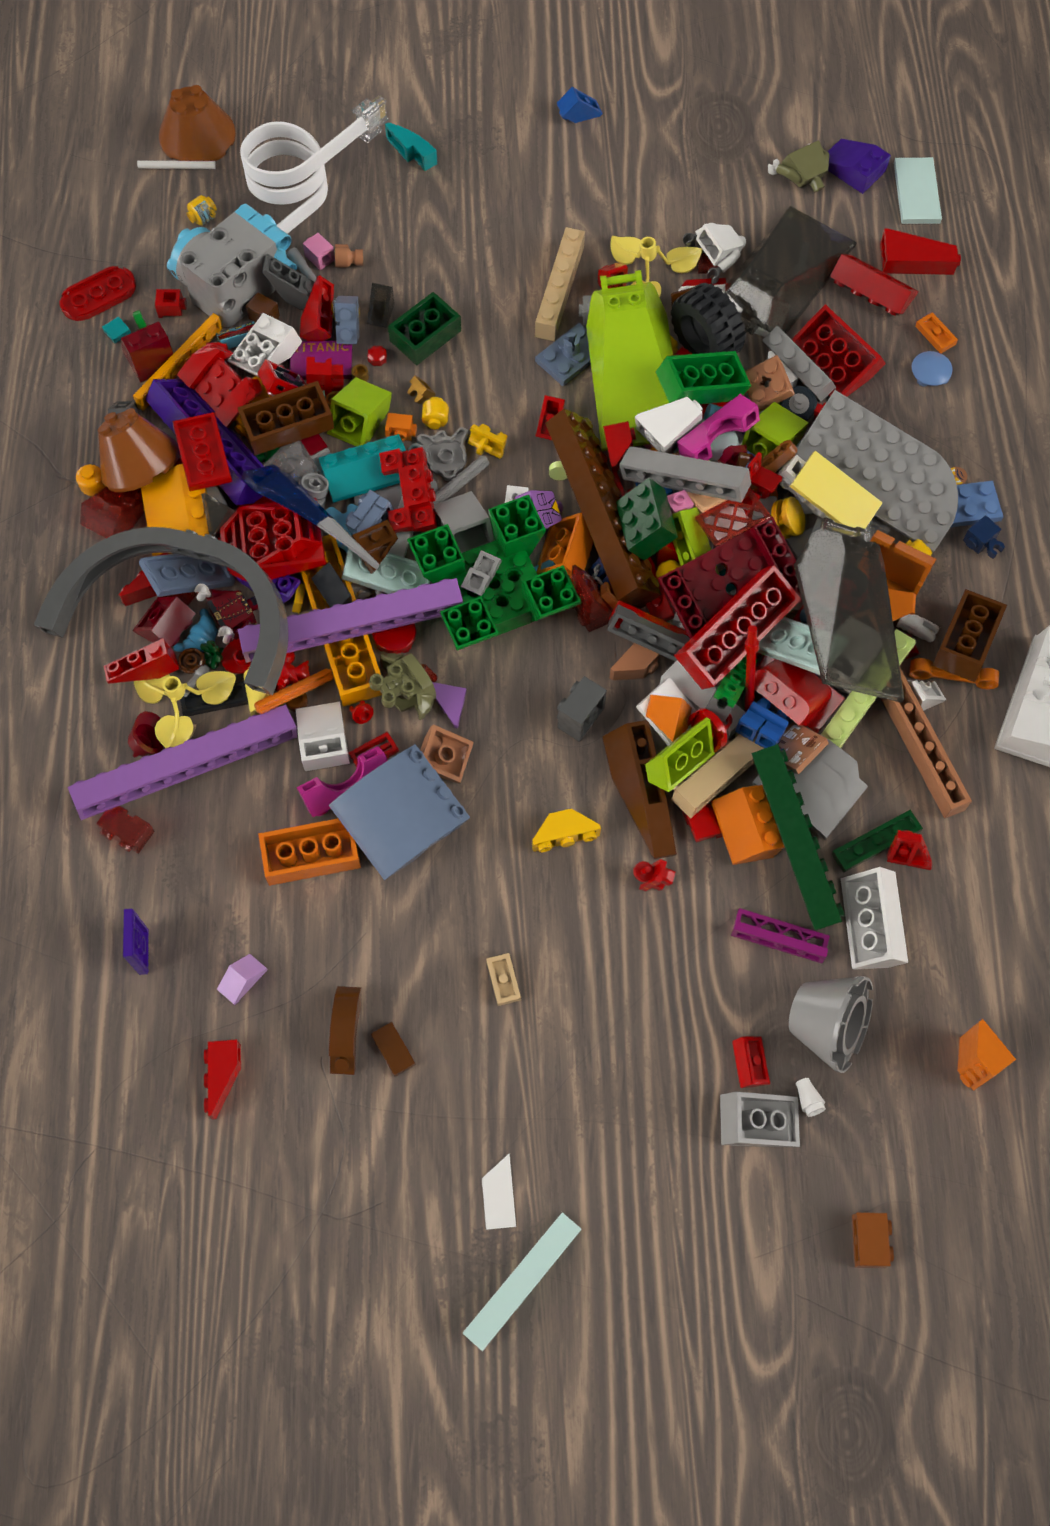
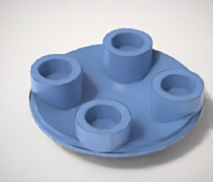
(931, 368)

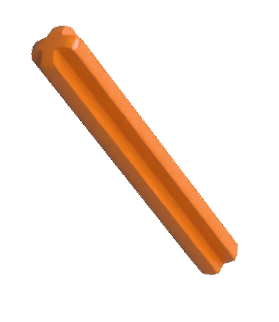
(293, 691)

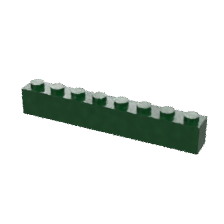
(796, 837)

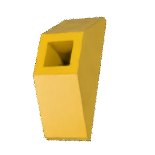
(565, 829)

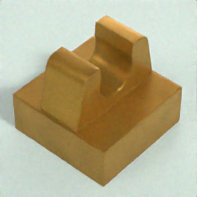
(422, 388)

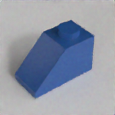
(578, 106)

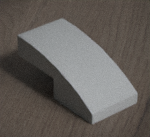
(481, 574)

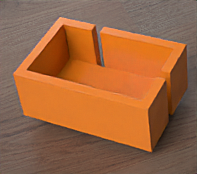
(904, 565)

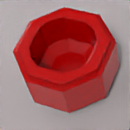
(377, 355)

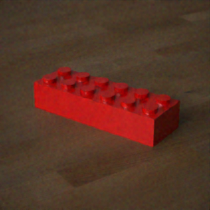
(722, 639)

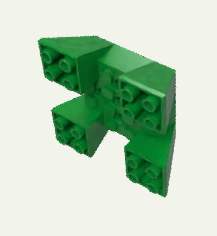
(533, 597)

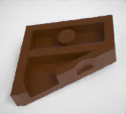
(376, 541)

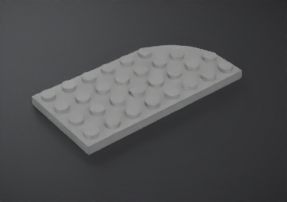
(896, 468)

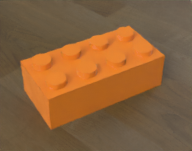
(307, 851)

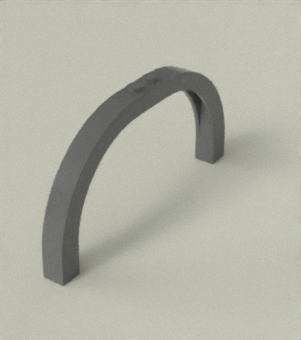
(106, 554)

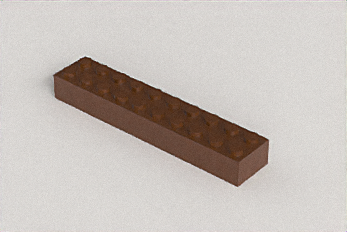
(597, 498)

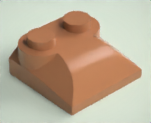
(446, 752)

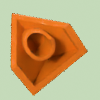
(901, 603)
(669, 715)

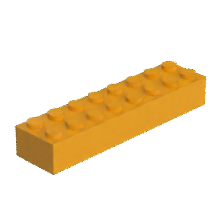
(349, 659)

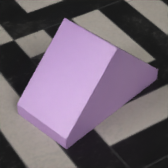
(240, 978)

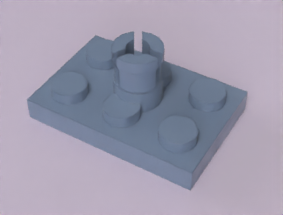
(566, 355)

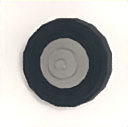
(801, 403)

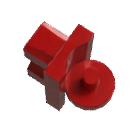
(653, 875)

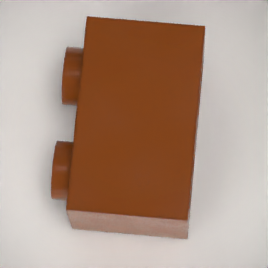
(871, 1240)

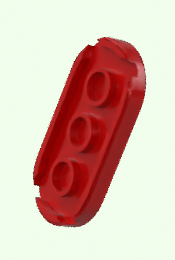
(97, 293)

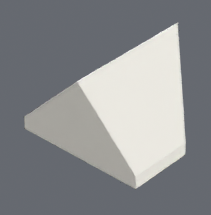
(927, 693)

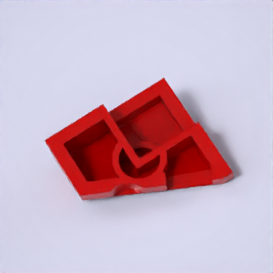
(704, 824)

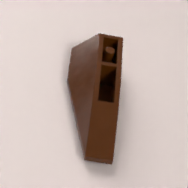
(627, 753)

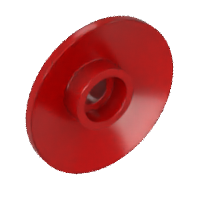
(234, 659)

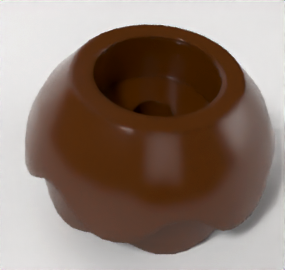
(191, 655)

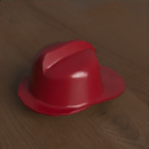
(142, 737)

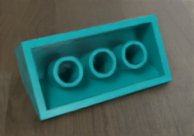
(359, 469)

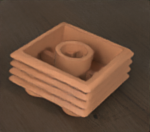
(779, 384)

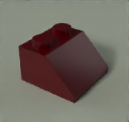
(165, 620)

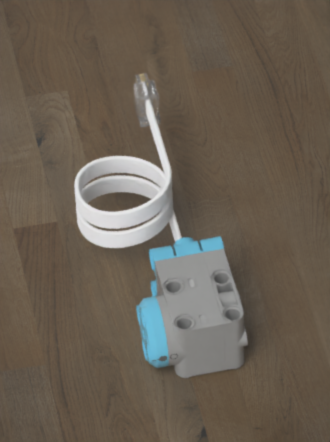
(227, 263)

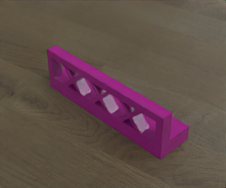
(778, 940)

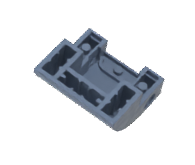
(399, 811)

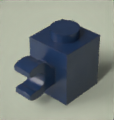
(984, 535)

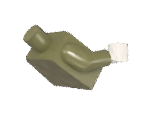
(804, 166)

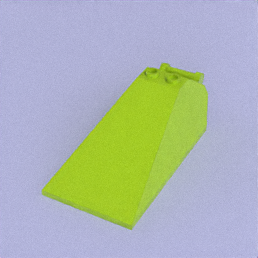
(626, 347)

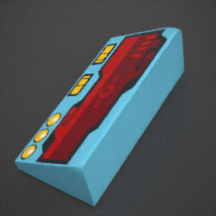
(234, 336)

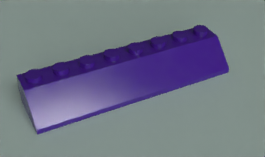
(177, 401)

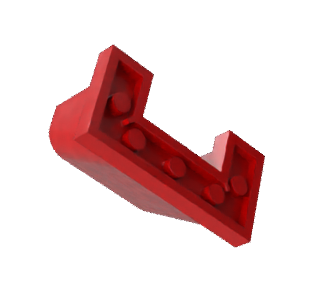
(797, 693)

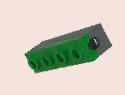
(728, 691)

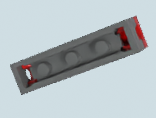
(647, 630)

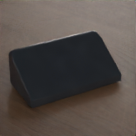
(331, 586)

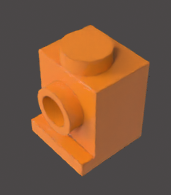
(401, 425)

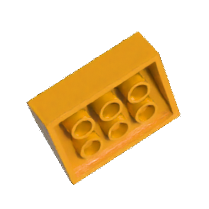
(172, 505)

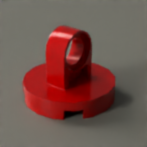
(718, 729)

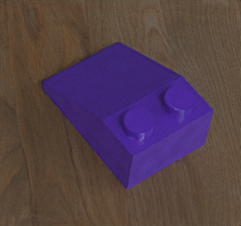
(857, 163)

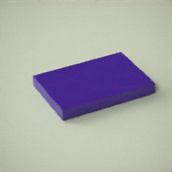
(136, 942)

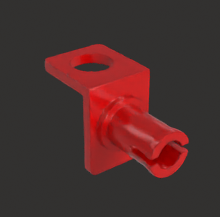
(763, 478)

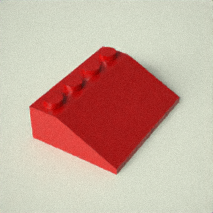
(838, 351)

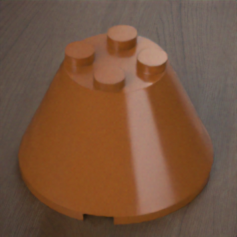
(195, 127)
(133, 451)

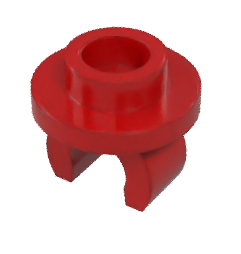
(362, 712)

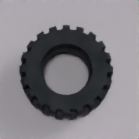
(707, 321)

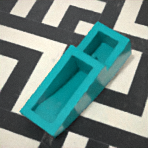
(411, 146)

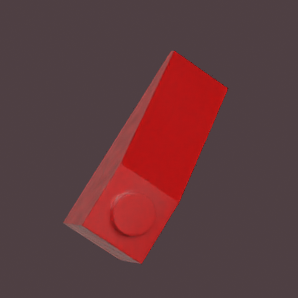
(318, 314)

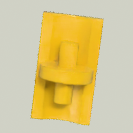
(487, 441)

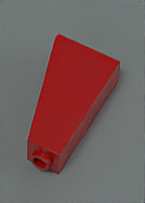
(917, 255)

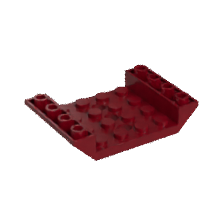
(700, 592)

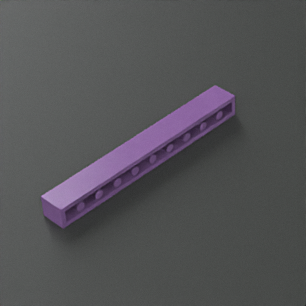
(361, 617)
(182, 762)

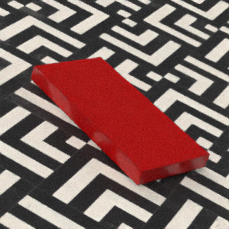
(202, 451)

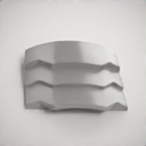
(828, 788)

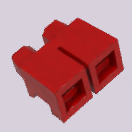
(327, 374)

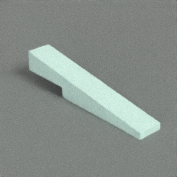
(521, 1282)

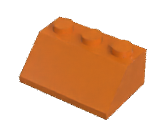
(567, 544)
(748, 825)
(981, 1055)

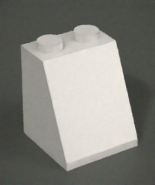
(669, 423)

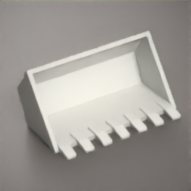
(1027, 720)

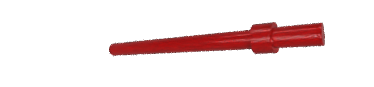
(751, 648)

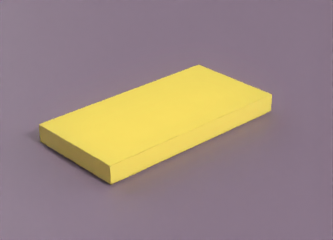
(835, 492)

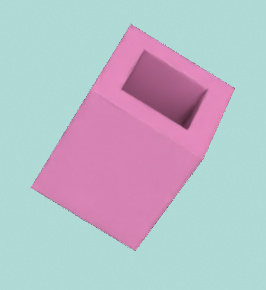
(319, 251)

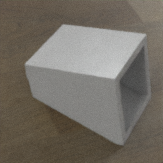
(466, 521)

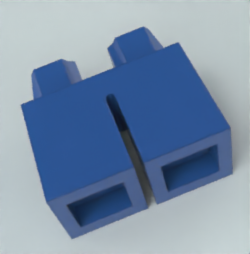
(763, 722)

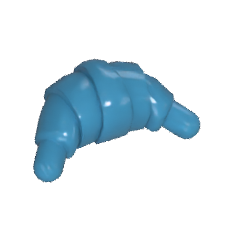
(199, 633)

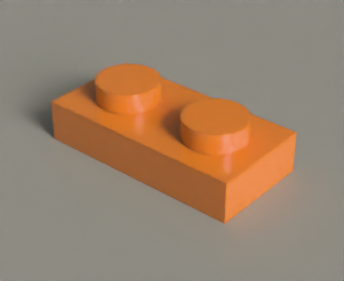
(936, 333)

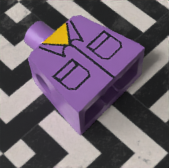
(546, 506)

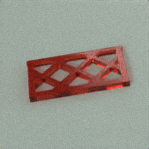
(715, 512)

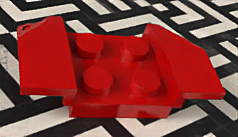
(218, 382)

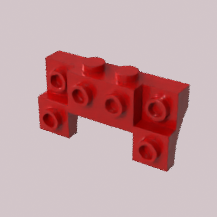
(416, 489)

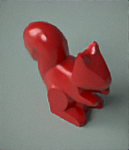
(290, 673)

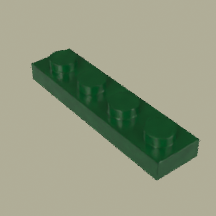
(874, 841)

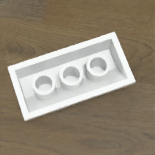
(874, 919)

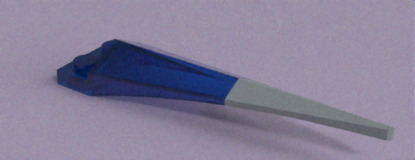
(288, 492)

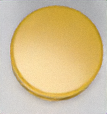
(789, 516)

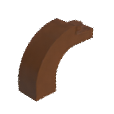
(344, 1030)

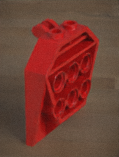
(274, 539)

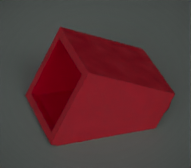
(147, 350)

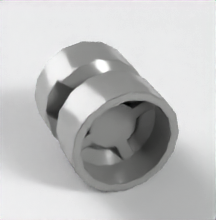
(316, 486)

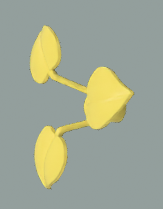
(627, 249)
(172, 730)

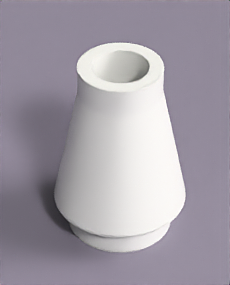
(810, 1099)

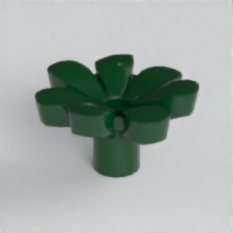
(212, 654)

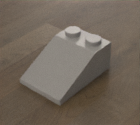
(759, 1120)

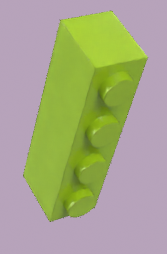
(691, 538)

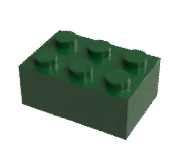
(424, 328)
(646, 519)

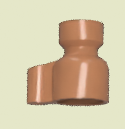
(345, 257)

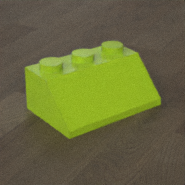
(681, 757)

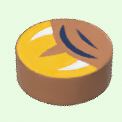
(959, 474)

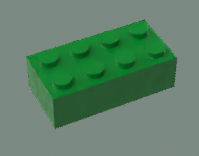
(703, 377)

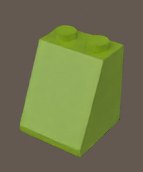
(358, 411)
(774, 427)

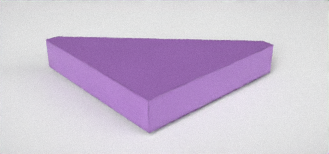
(450, 701)

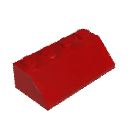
(873, 284)

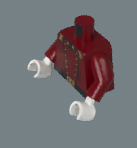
(229, 610)

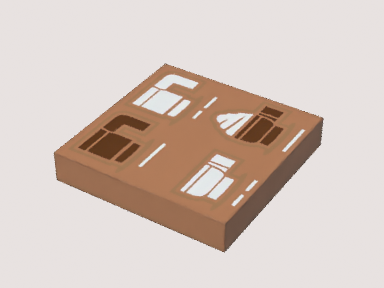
(801, 746)

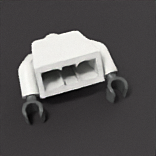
(720, 245)

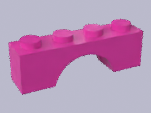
(736, 415)
(318, 794)

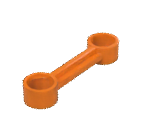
(922, 669)

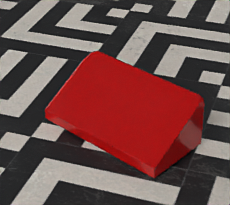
(750, 1061)

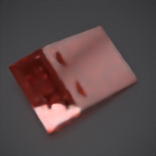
(112, 511)
(593, 610)

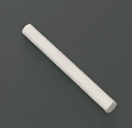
(176, 164)

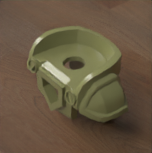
(407, 679)

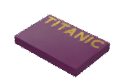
(322, 351)

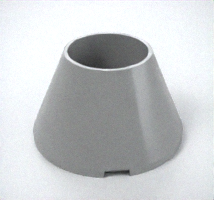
(832, 1018)

